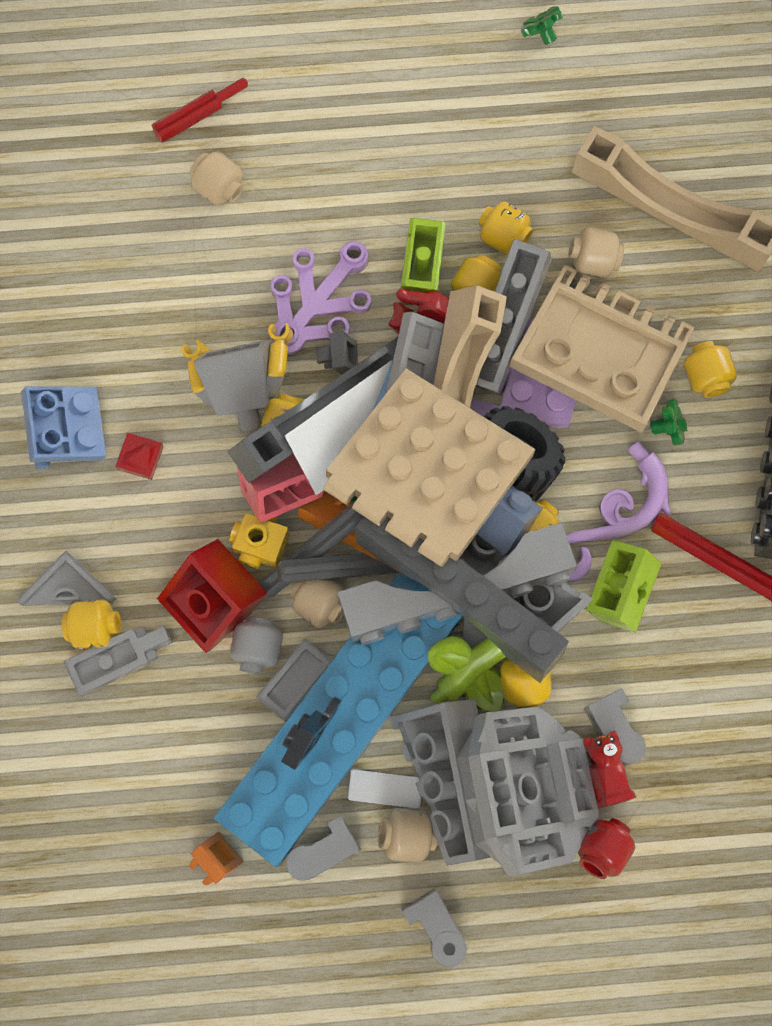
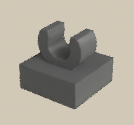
(341, 354)

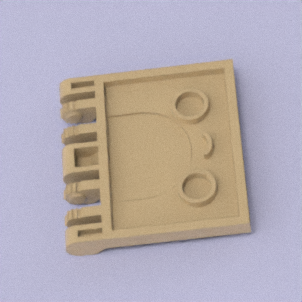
(601, 350)

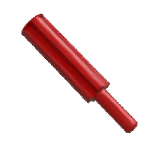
(195, 111)

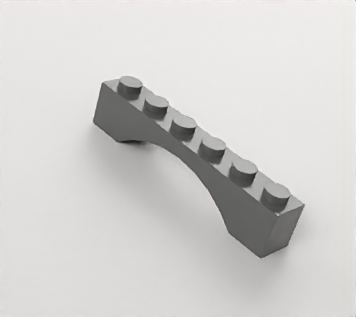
(268, 444)
(503, 620)

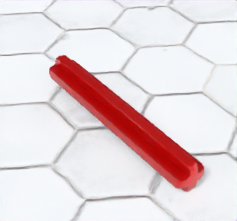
(713, 555)

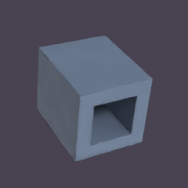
(510, 521)

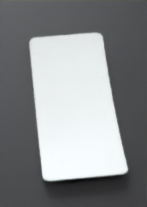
(384, 789)

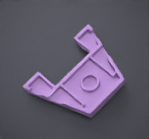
(534, 398)

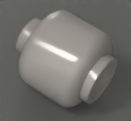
(256, 644)

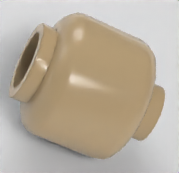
(216, 178)
(596, 252)
(318, 601)
(406, 836)

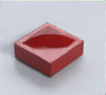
(139, 456)

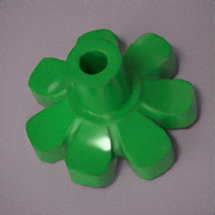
(543, 24)
(671, 423)

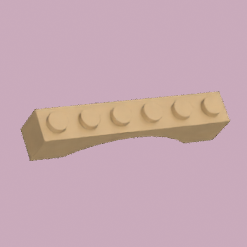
(621, 172)
(469, 333)

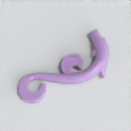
(617, 527)

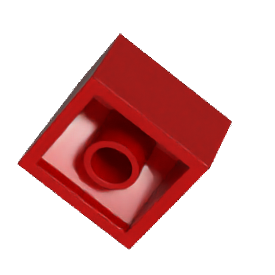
(211, 594)

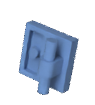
(62, 424)

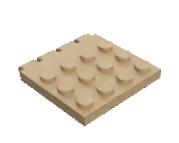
(427, 468)

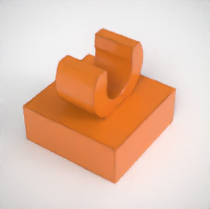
(215, 858)

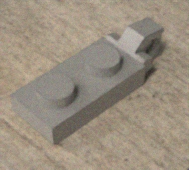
(118, 659)

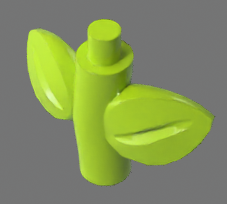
(467, 672)

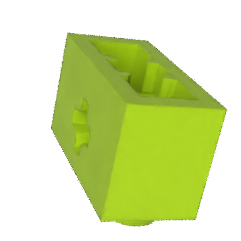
(624, 586)

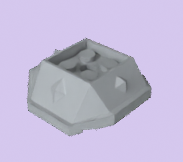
(527, 789)

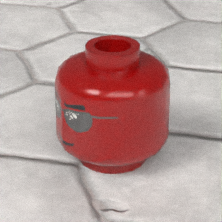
(606, 848)

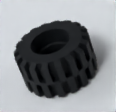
(548, 453)

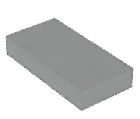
(294, 680)

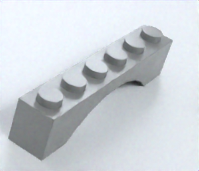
(378, 608)

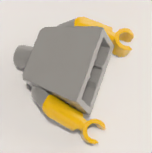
(239, 376)

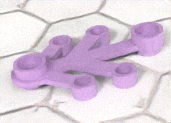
(318, 302)

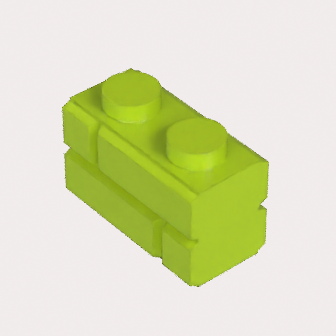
(423, 255)

